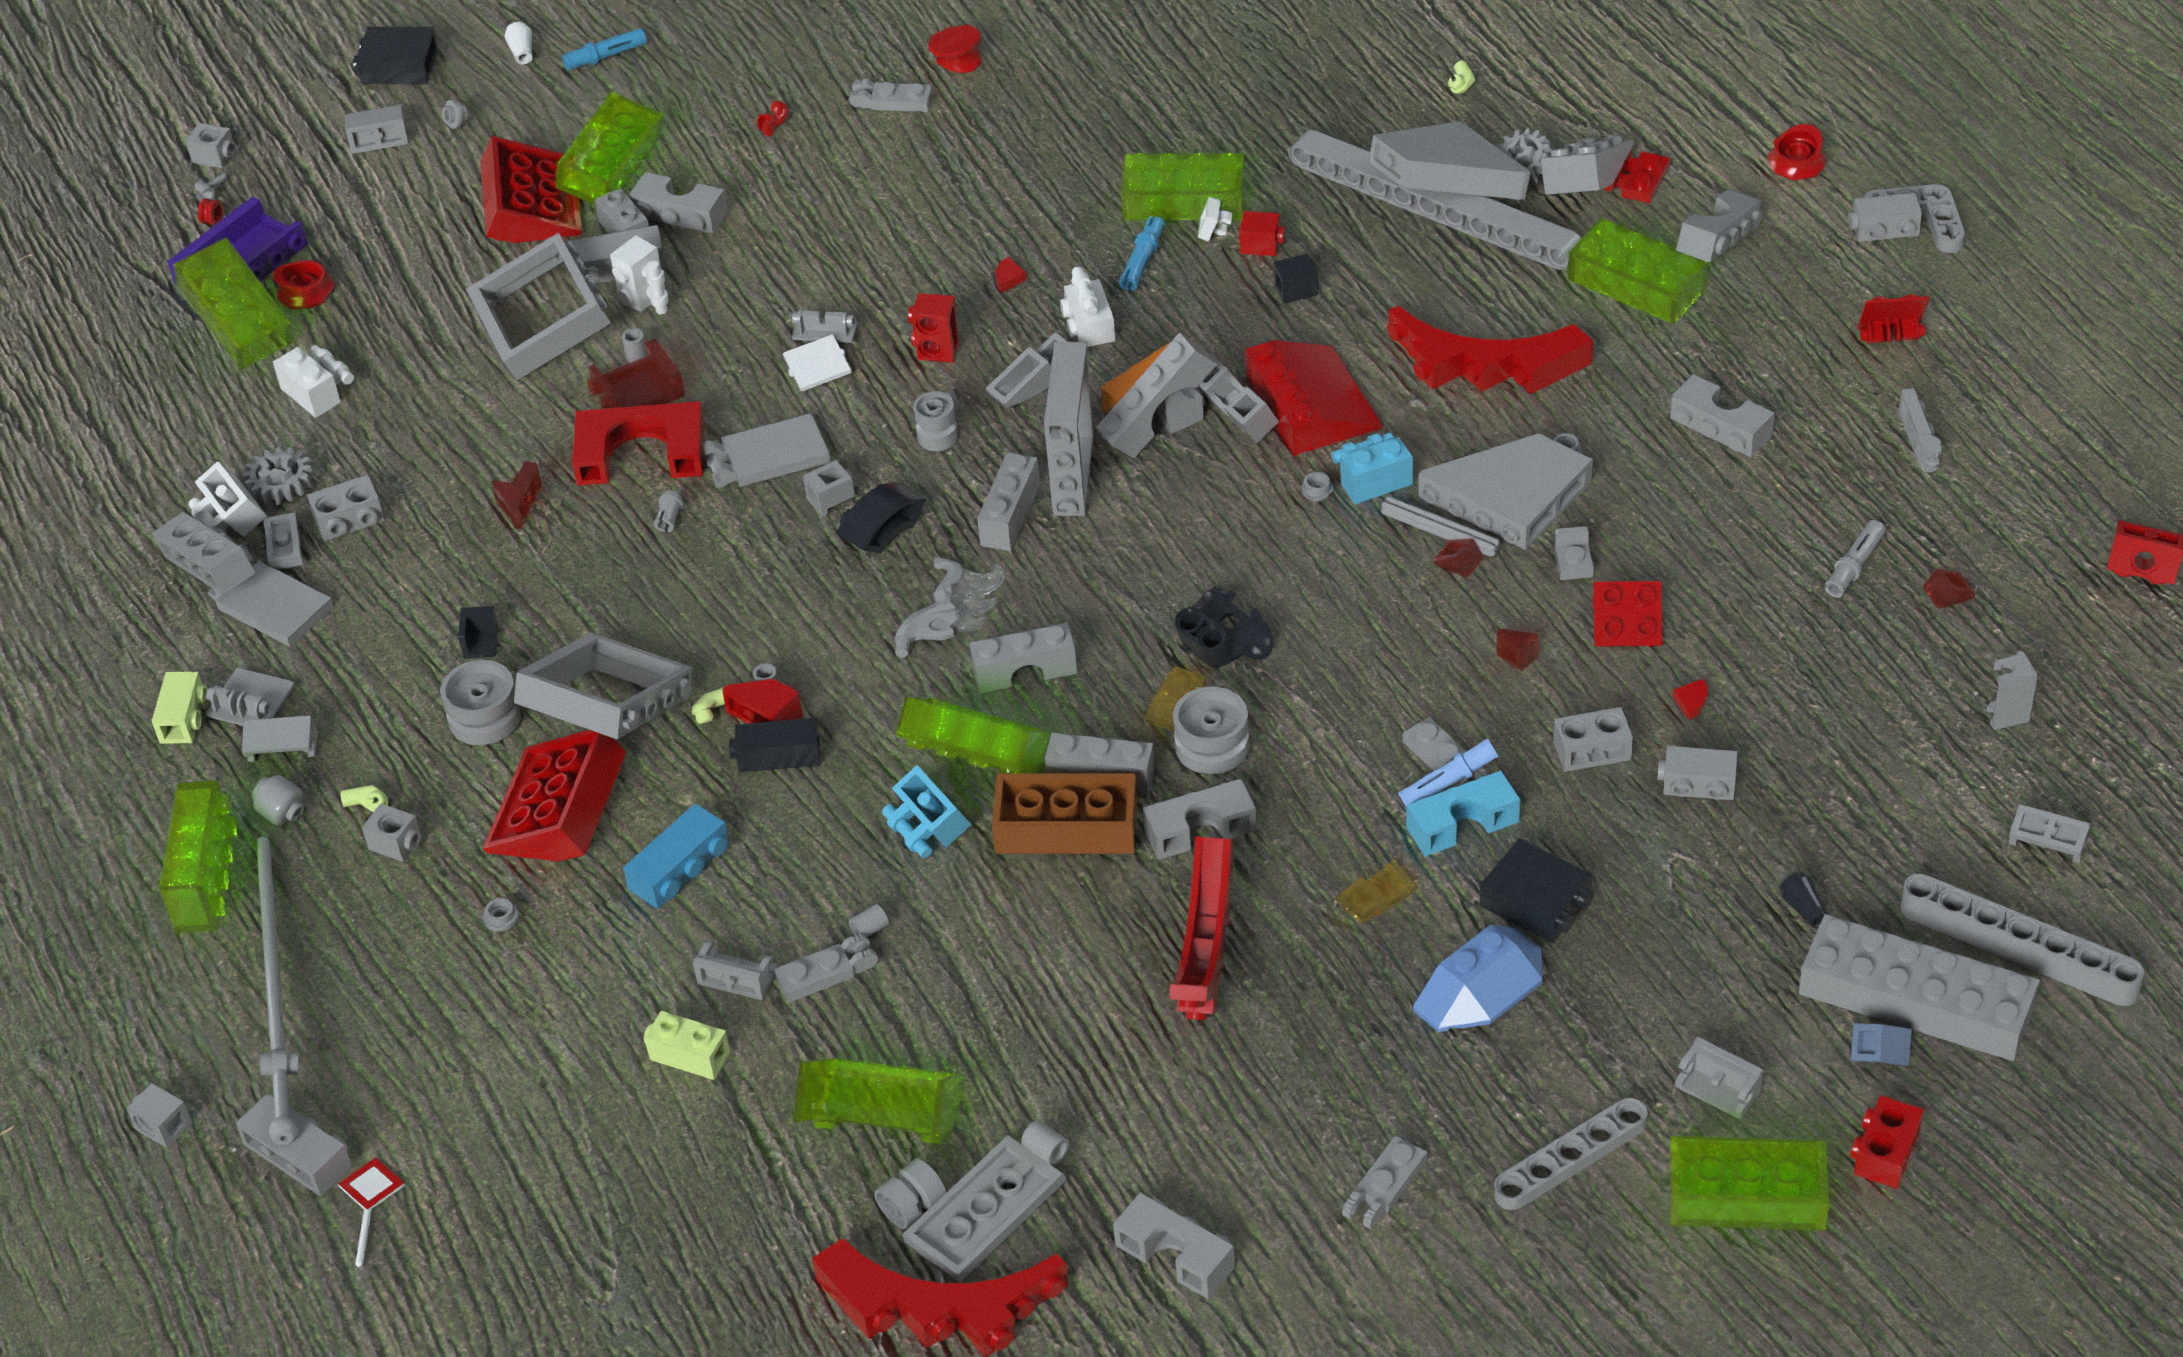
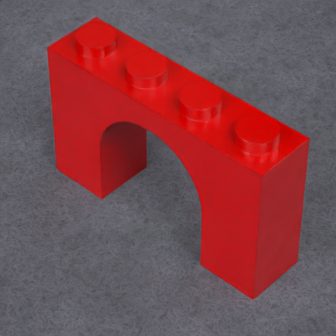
(603, 430)

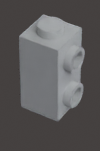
(619, 213)
(1885, 217)
(1698, 772)

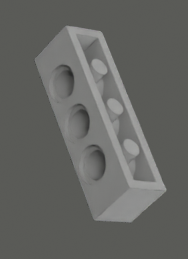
(204, 552)

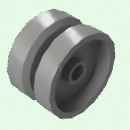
(480, 702)
(1211, 730)

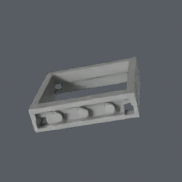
(556, 337)
(1071, 446)
(544, 681)

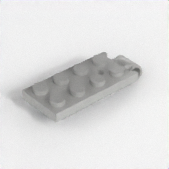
(978, 1212)

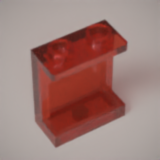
(639, 383)

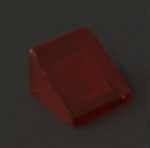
(1459, 556)
(1947, 588)
(1517, 647)

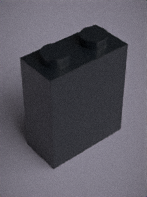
(396, 55)
(1536, 891)

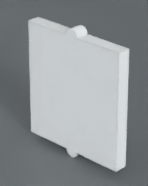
(816, 363)

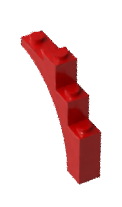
(1487, 362)
(1204, 940)
(930, 1309)

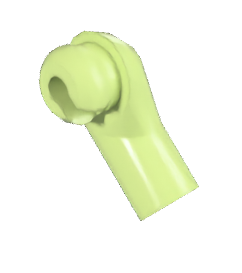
(1463, 80)
(703, 706)
(367, 796)

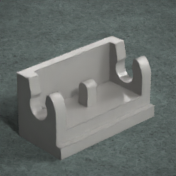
(376, 129)
(2014, 692)
(279, 736)
(2050, 831)
(733, 973)
(1719, 1078)

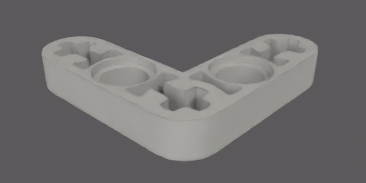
(1935, 202)

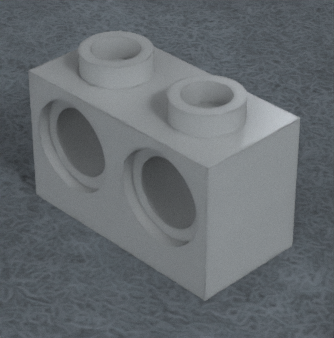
(345, 507)
(1592, 739)

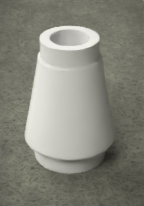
(519, 40)

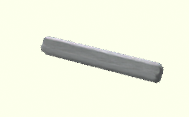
(1438, 525)

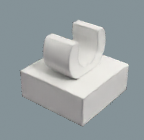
(1212, 219)

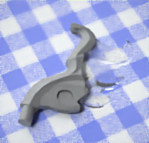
(957, 603)

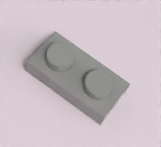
(283, 541)

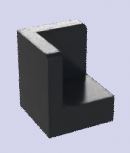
(1295, 278)
(478, 632)

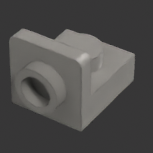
(1573, 553)

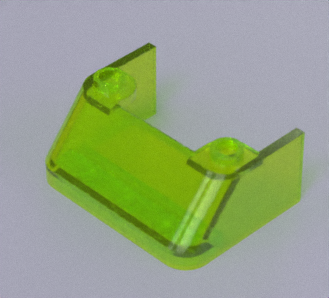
(878, 1096)

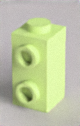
(179, 707)
(687, 1045)

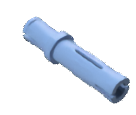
(1450, 773)

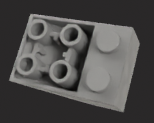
(1584, 165)

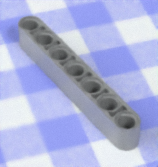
(2022, 940)

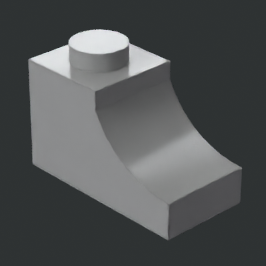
(1181, 409)

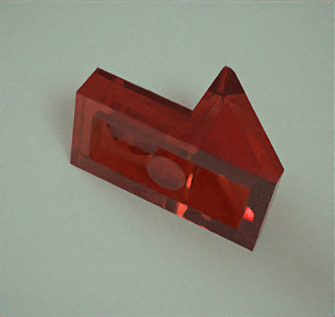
(518, 497)

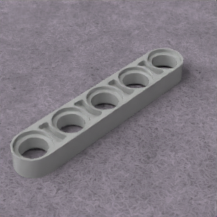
(1564, 1168)

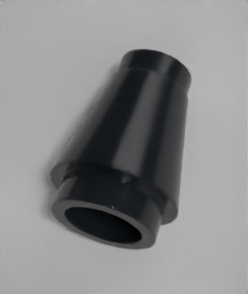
(1803, 897)

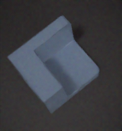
(1881, 1044)

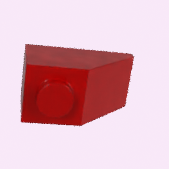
(762, 701)

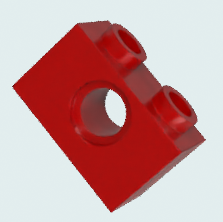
(2135, 538)

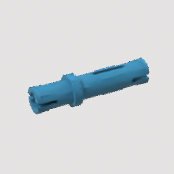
(593, 53)
(1146, 244)

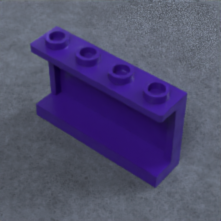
(255, 236)

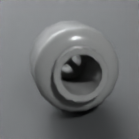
(277, 800)

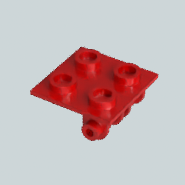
(1899, 313)
(1627, 613)

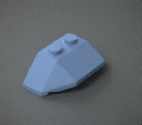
(1481, 980)

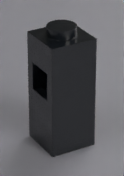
(776, 745)

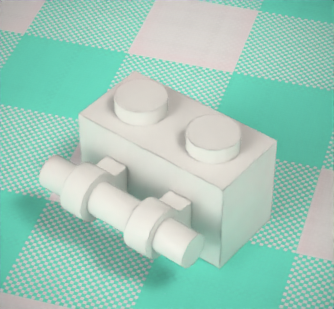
(639, 275)
(1087, 310)
(308, 379)
(229, 498)

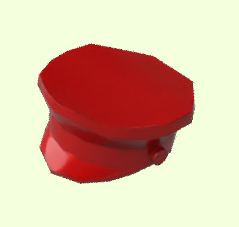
(957, 48)
(1798, 153)
(302, 284)

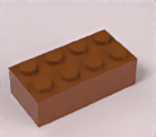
(1065, 813)

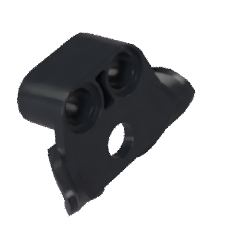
(1201, 629)

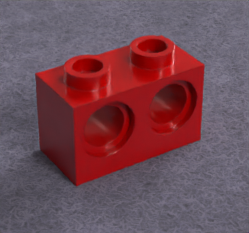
(934, 327)
(1892, 1142)

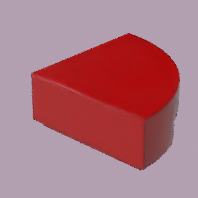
(1008, 274)
(1691, 698)

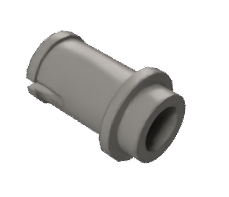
(670, 505)

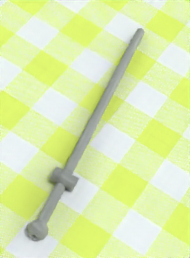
(278, 1062)

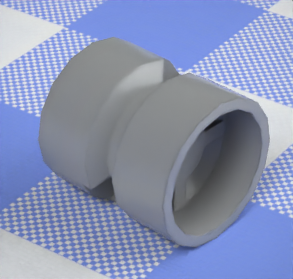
(935, 421)
(907, 1196)

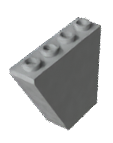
(1448, 160)
(1511, 487)

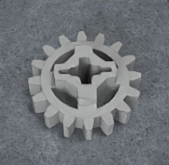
(1522, 150)
(278, 475)

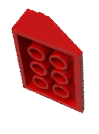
(522, 194)
(1308, 394)
(556, 798)

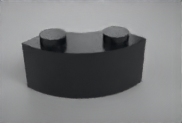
(880, 516)

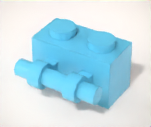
(1374, 466)
(931, 807)

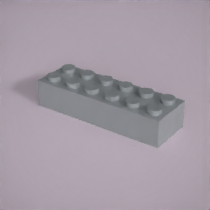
(1919, 987)

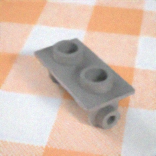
(812, 327)

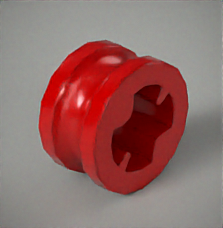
(210, 211)

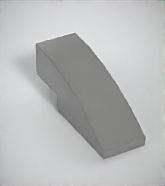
(1025, 375)

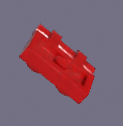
(1644, 176)

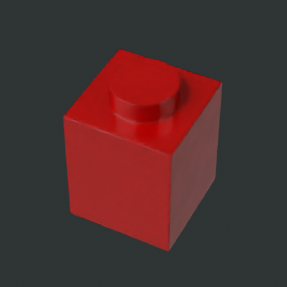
(1260, 233)

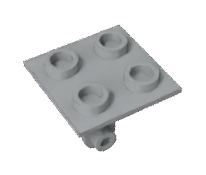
(247, 697)

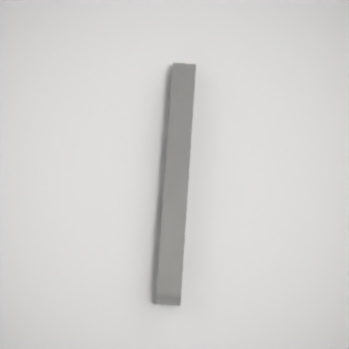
(1464, 212)

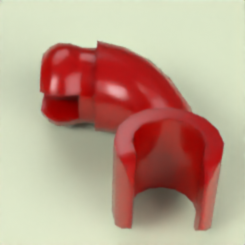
(768, 122)

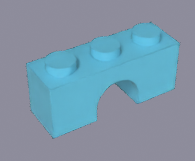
(1486, 800)

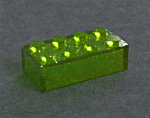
(609, 148)
(1180, 185)
(1637, 270)
(233, 303)
(972, 735)
(197, 857)
(1748, 1183)

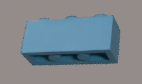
(676, 856)

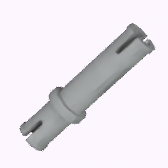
(1849, 567)

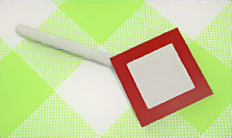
(369, 1188)

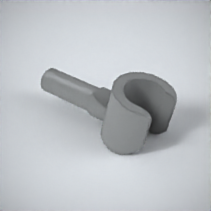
(207, 189)

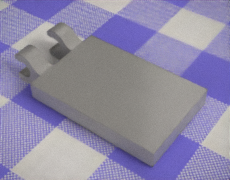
(766, 452)
(274, 604)

